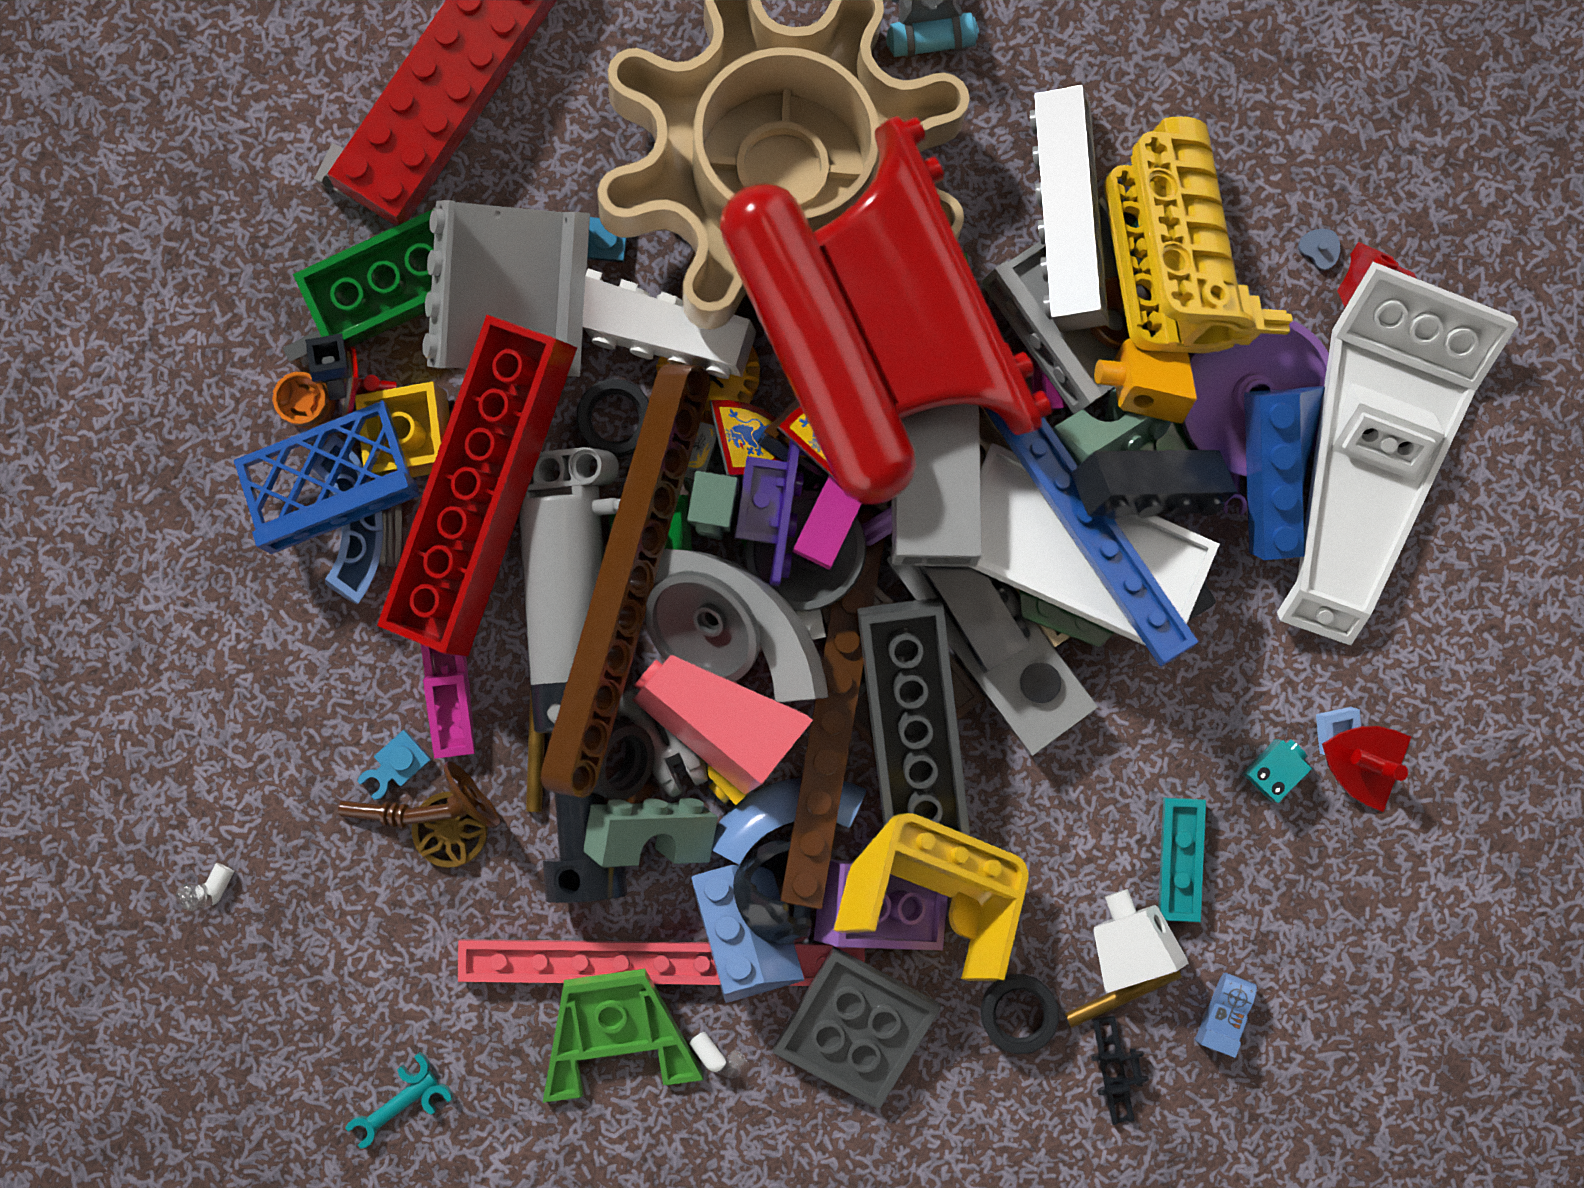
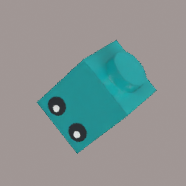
(1278, 769)

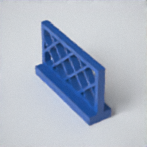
(336, 510)

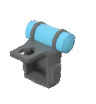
(931, 27)

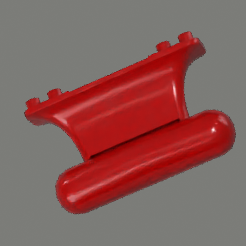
(876, 315)

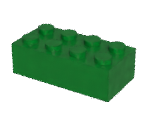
(371, 283)

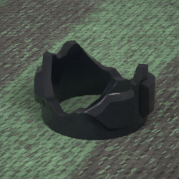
(764, 915)

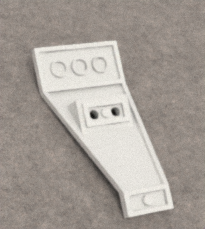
(1408, 368)

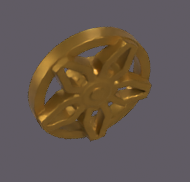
(448, 833)

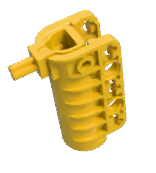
(1181, 247)

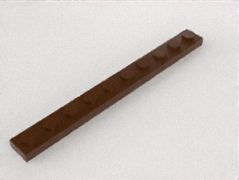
(830, 738)

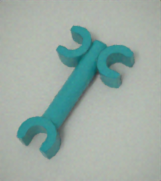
(423, 1085)

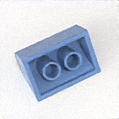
(741, 958)

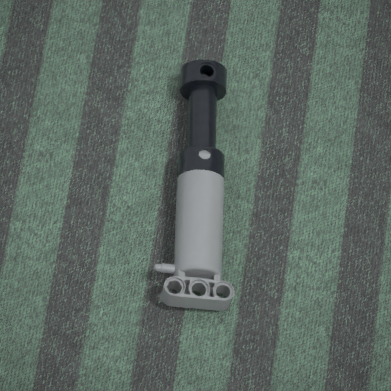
(559, 576)

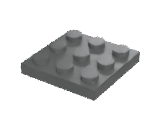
(856, 1027)

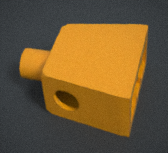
(1150, 382)

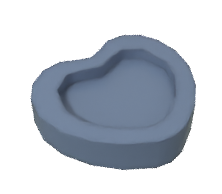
(1321, 247)

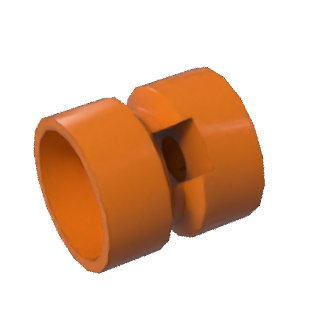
(302, 400)

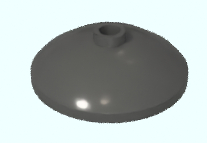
(809, 584)
(703, 624)

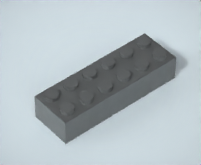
(913, 712)

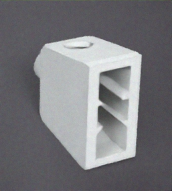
(1135, 944)

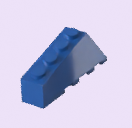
(1278, 453)

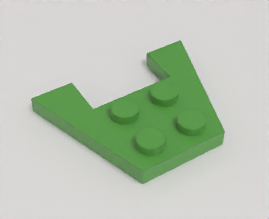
(612, 1018)

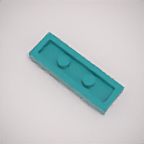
(1182, 859)

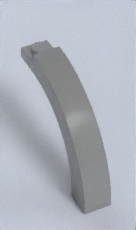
(783, 636)

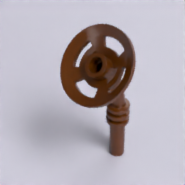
(465, 800)

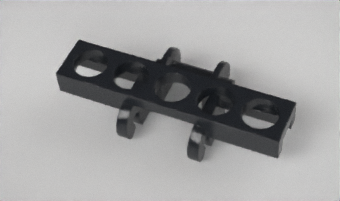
(812, 478)
(1117, 1056)

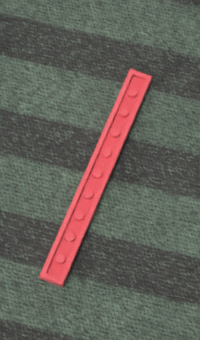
(565, 959)

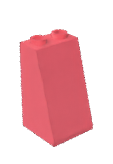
(720, 720)

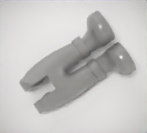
(664, 755)

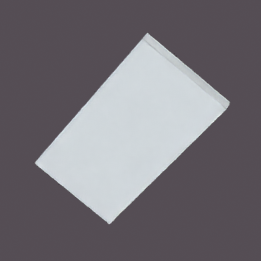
(1035, 553)

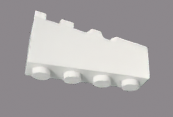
(660, 327)

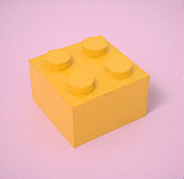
(420, 422)

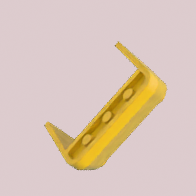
(980, 878)

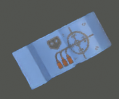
(1227, 1015)

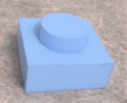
(1334, 722)

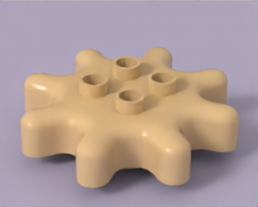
(767, 111)

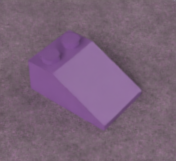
(907, 920)

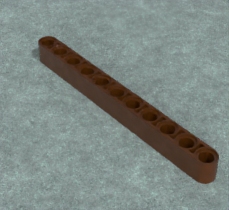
(625, 580)

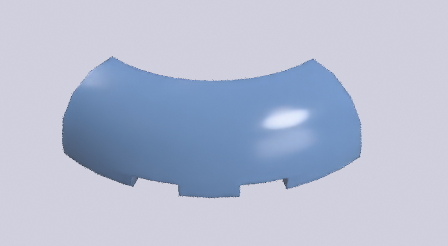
(360, 540)
(768, 810)

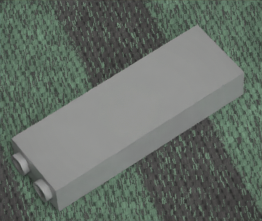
(940, 509)
(1030, 722)

